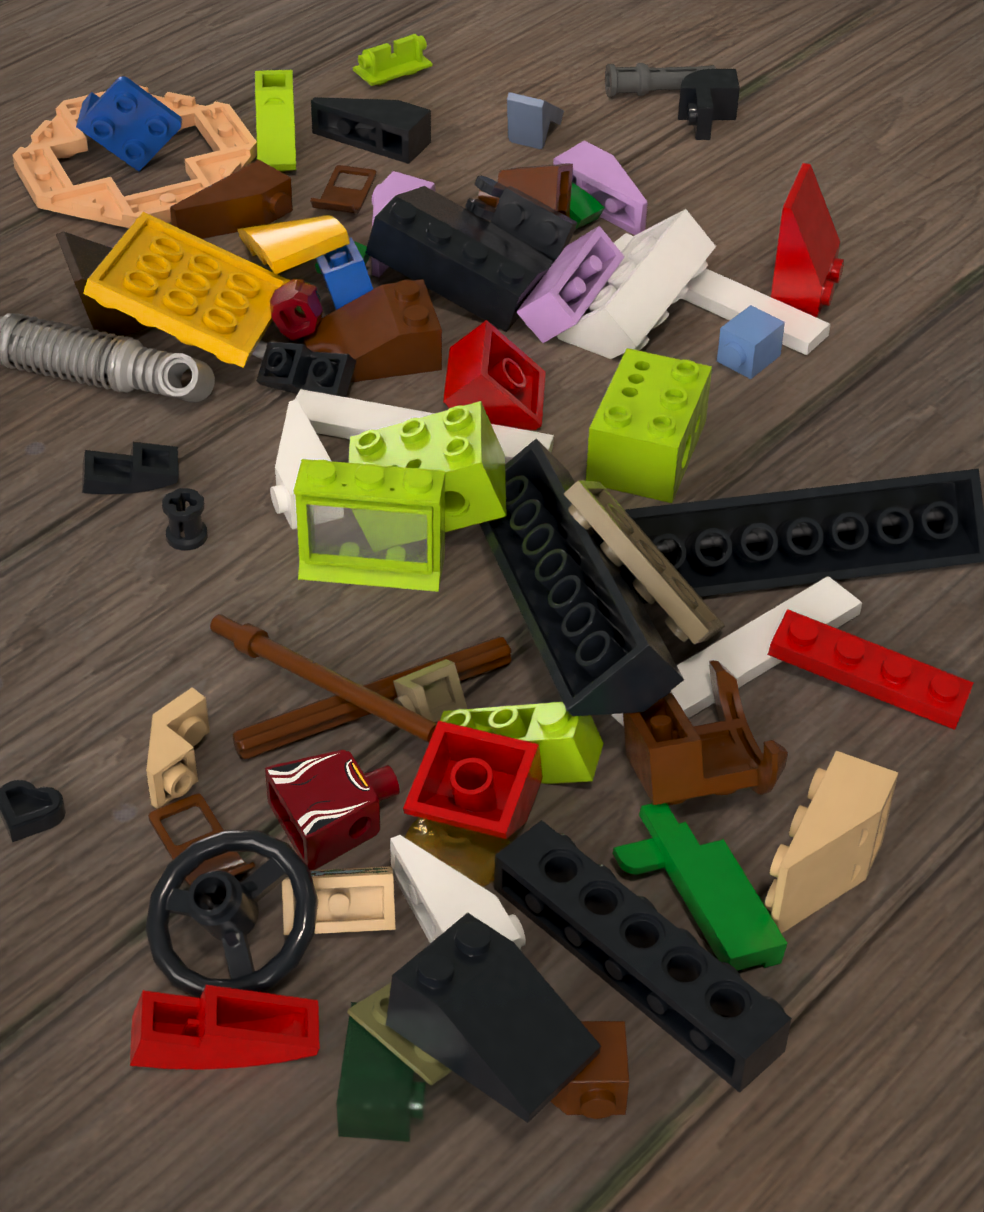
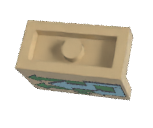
(347, 900)

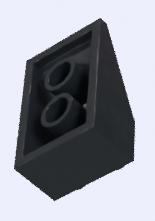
(490, 1017)

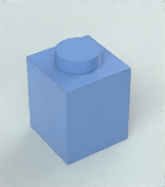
(750, 341)

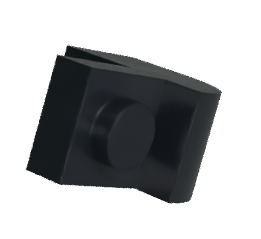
(708, 97)

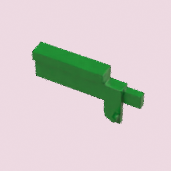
(711, 887)

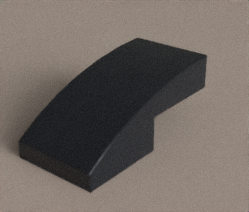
(143, 470)

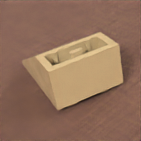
(831, 838)

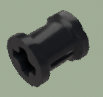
(185, 519)

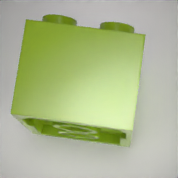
(648, 425)
(448, 441)

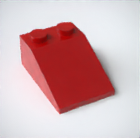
(806, 248)

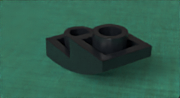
(297, 367)

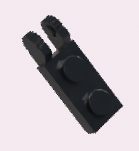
(524, 217)

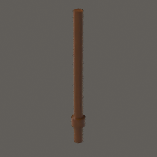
(256, 643)

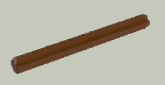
(336, 711)

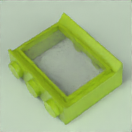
(370, 524)

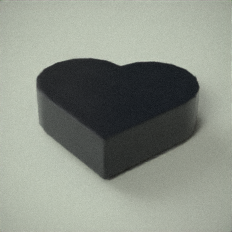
(29, 809)

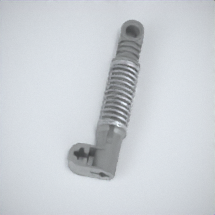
(92, 357)

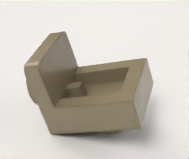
(431, 690)

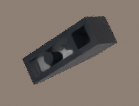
(374, 125)

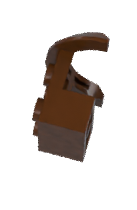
(700, 760)

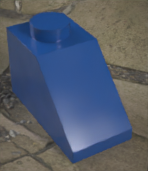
(344, 274)

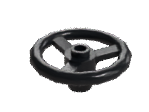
(231, 910)

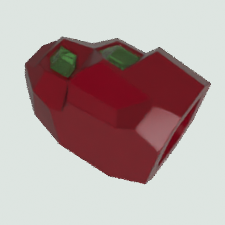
(296, 308)

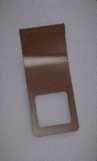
(342, 198)
(228, 862)

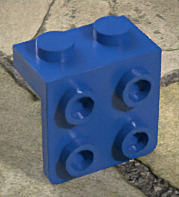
(128, 122)

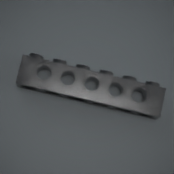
(642, 955)

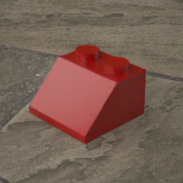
(498, 374)
(476, 780)

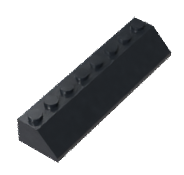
(820, 532)
(574, 597)

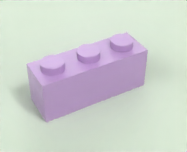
(570, 284)

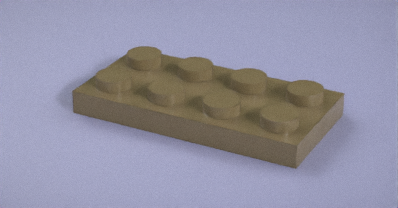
(654, 574)

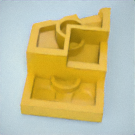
(295, 241)

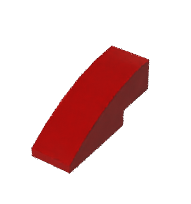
(222, 1029)

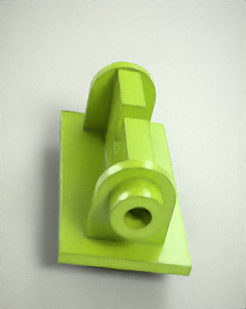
(380, 66)

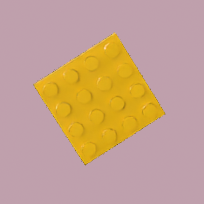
(187, 289)

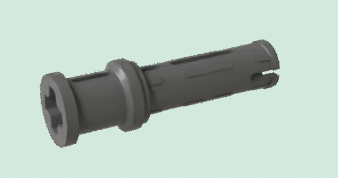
(645, 79)

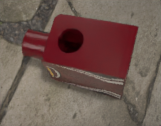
(328, 803)

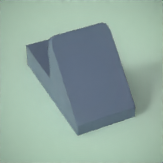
(530, 119)

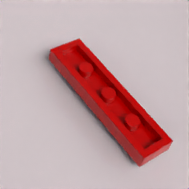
(870, 669)

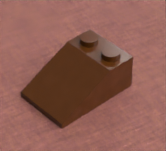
(385, 331)

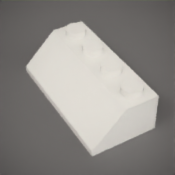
(643, 287)

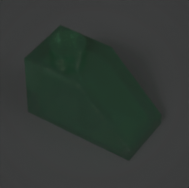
(376, 1090)

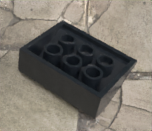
(457, 254)

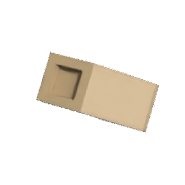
(171, 750)

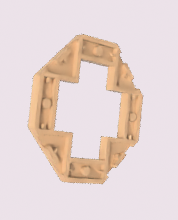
(102, 199)

